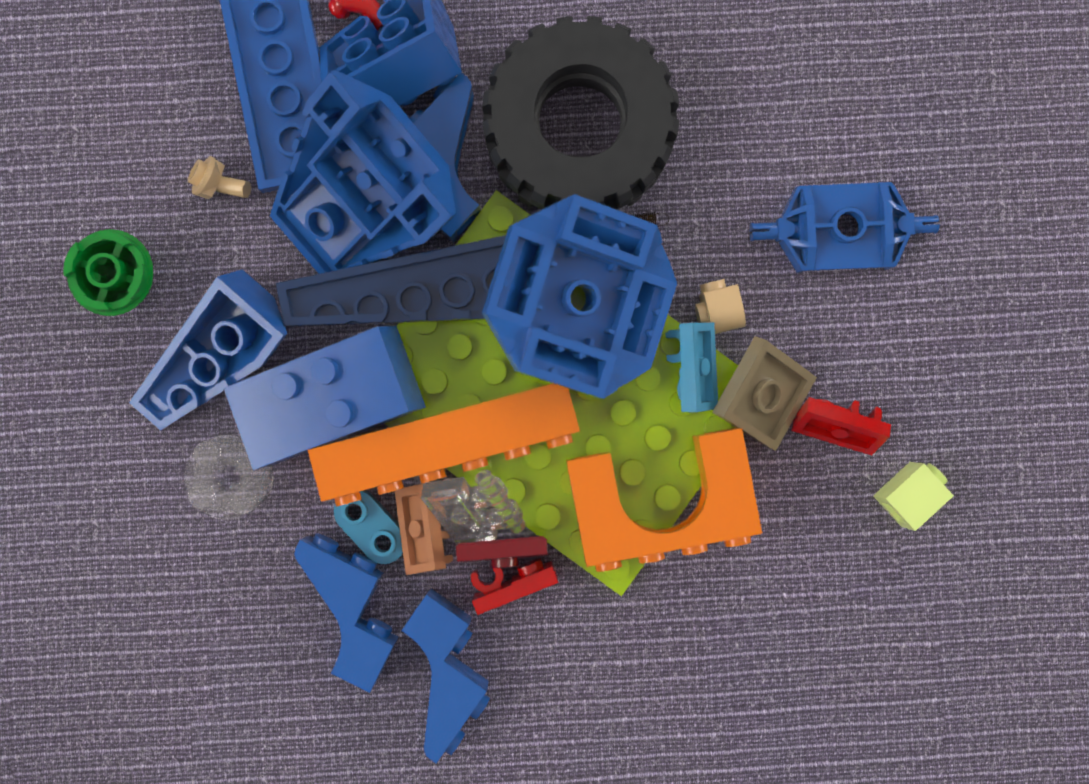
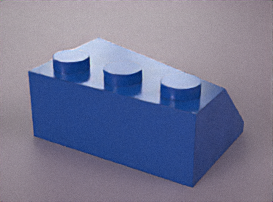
(403, 57)

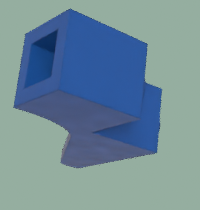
(445, 128)
(347, 588)
(455, 687)

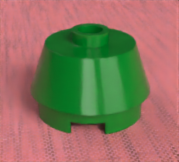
(109, 272)

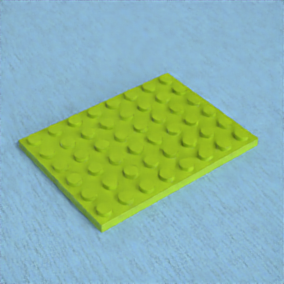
(638, 424)

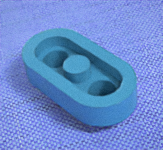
(372, 523)

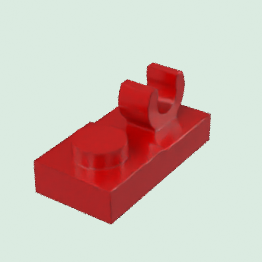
(842, 425)
(531, 578)

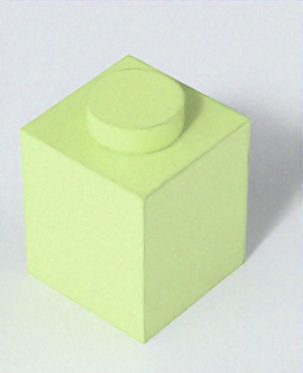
(914, 494)

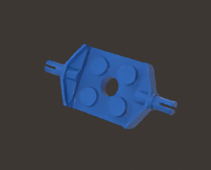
(811, 232)

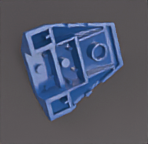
(360, 179)

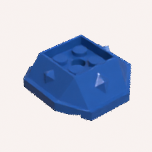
(625, 287)

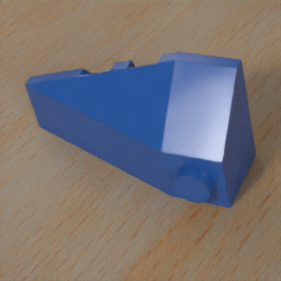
(218, 345)

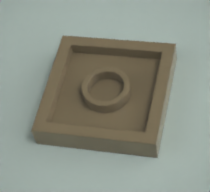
(764, 393)

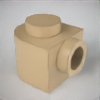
(721, 306)

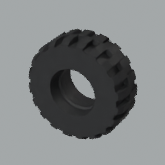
(580, 57)

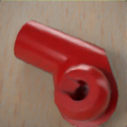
(342, 8)

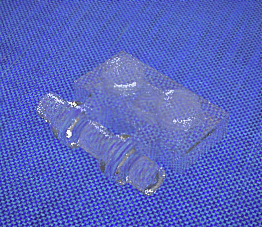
(464, 510)

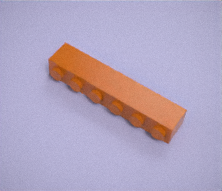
(444, 441)

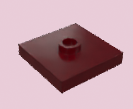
(502, 552)

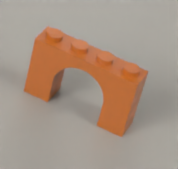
(723, 513)

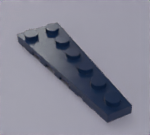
(409, 288)

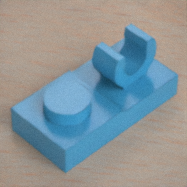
(698, 368)

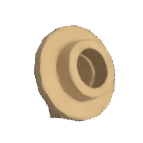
(208, 178)

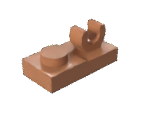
(419, 533)

